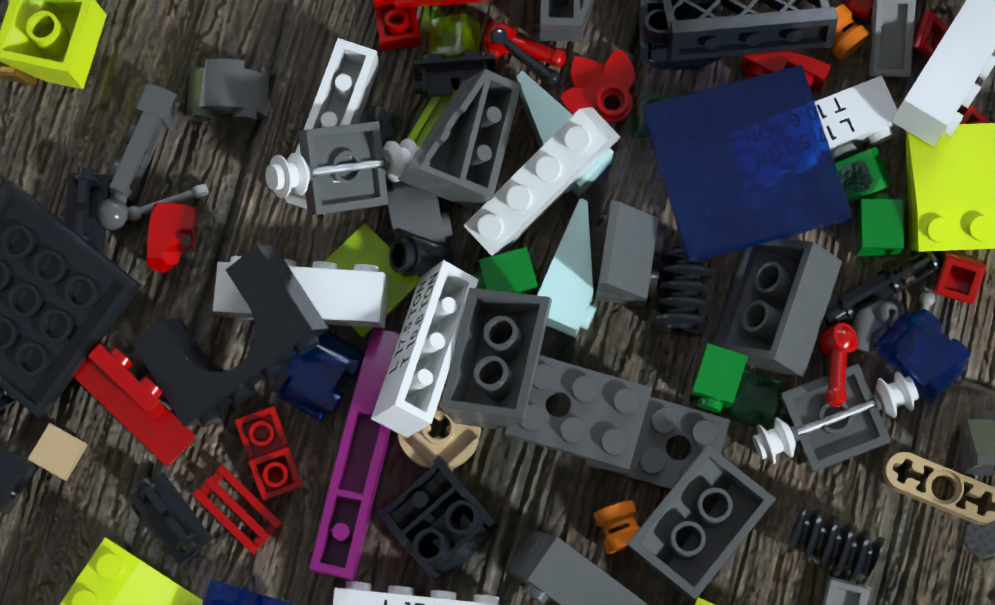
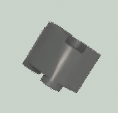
(227, 89)
(416, 213)

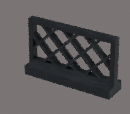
(749, 30)

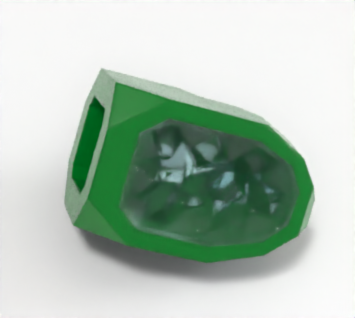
(863, 174)

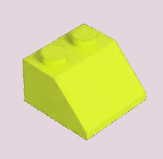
(52, 38)

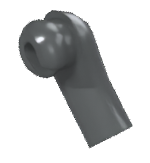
(872, 319)

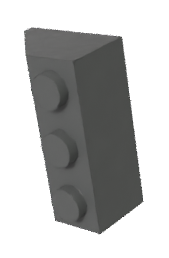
(778, 304)
(495, 358)
(700, 523)

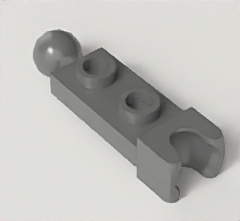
(158, 112)

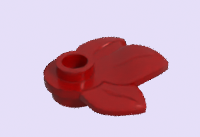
(599, 83)

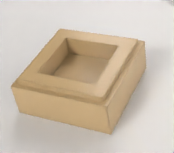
(57, 452)

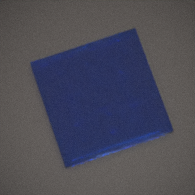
(746, 163)

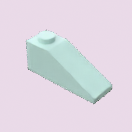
(547, 118)
(570, 277)

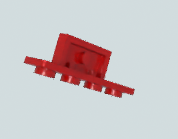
(134, 403)

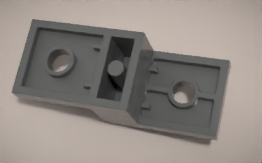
(615, 424)

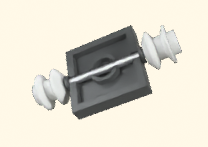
(340, 167)
(835, 433)

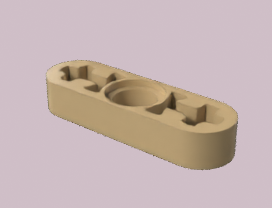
(917, 465)

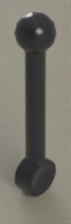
(500, 36)

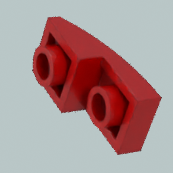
(396, 26)
(765, 63)
(268, 452)

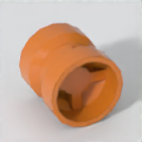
(848, 34)
(614, 518)

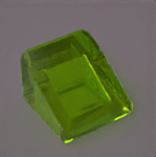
(454, 35)

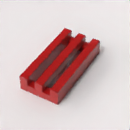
(212, 483)

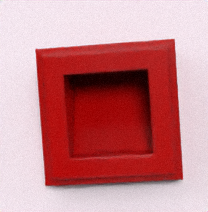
(959, 276)

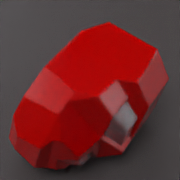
(169, 235)

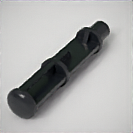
(880, 287)

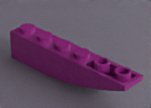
(356, 469)

